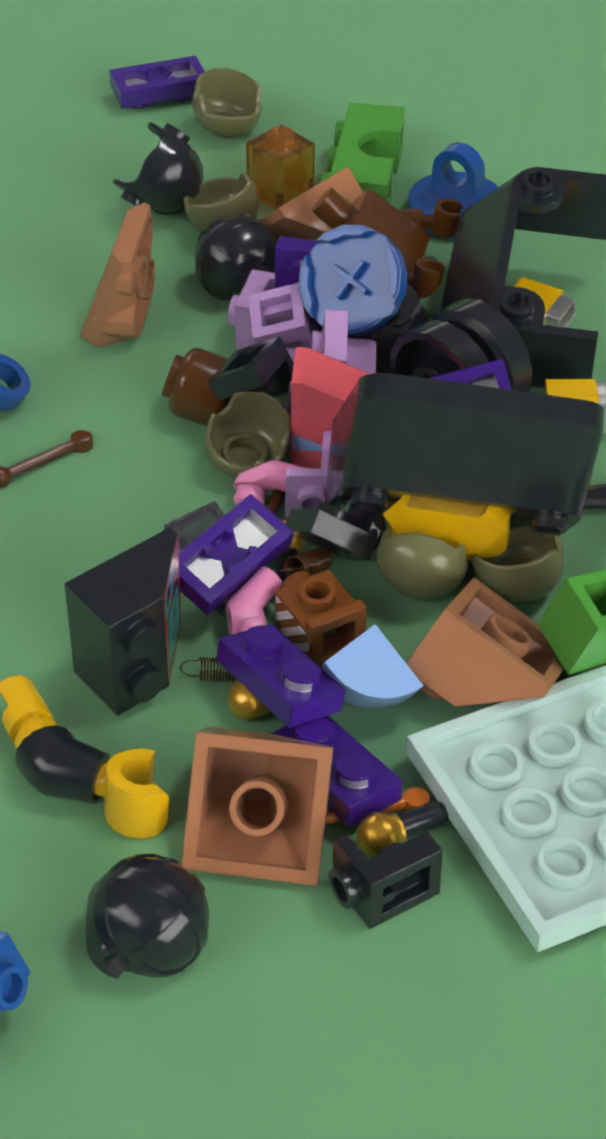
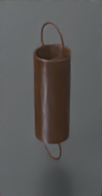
(310, 561)

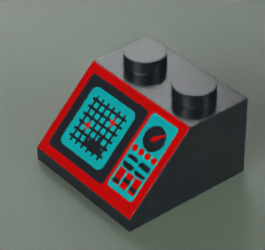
(127, 622)

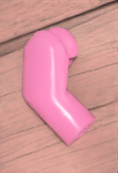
(261, 480)
(247, 604)

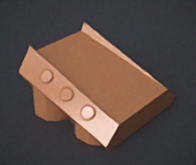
(126, 283)

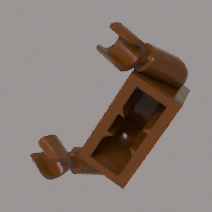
(402, 227)

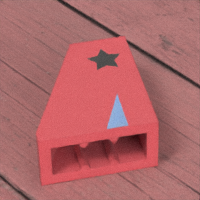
(317, 394)

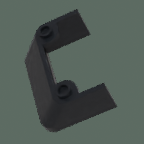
(536, 202)
(465, 447)

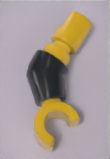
(78, 772)

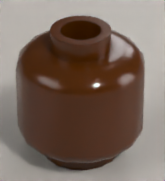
(189, 387)

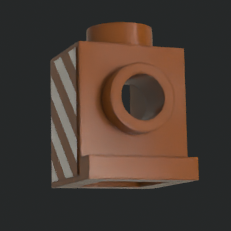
(314, 605)

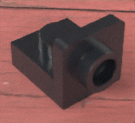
(256, 369)
(343, 533)
(388, 883)

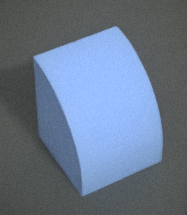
(372, 672)

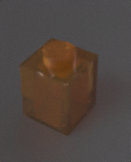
(280, 165)

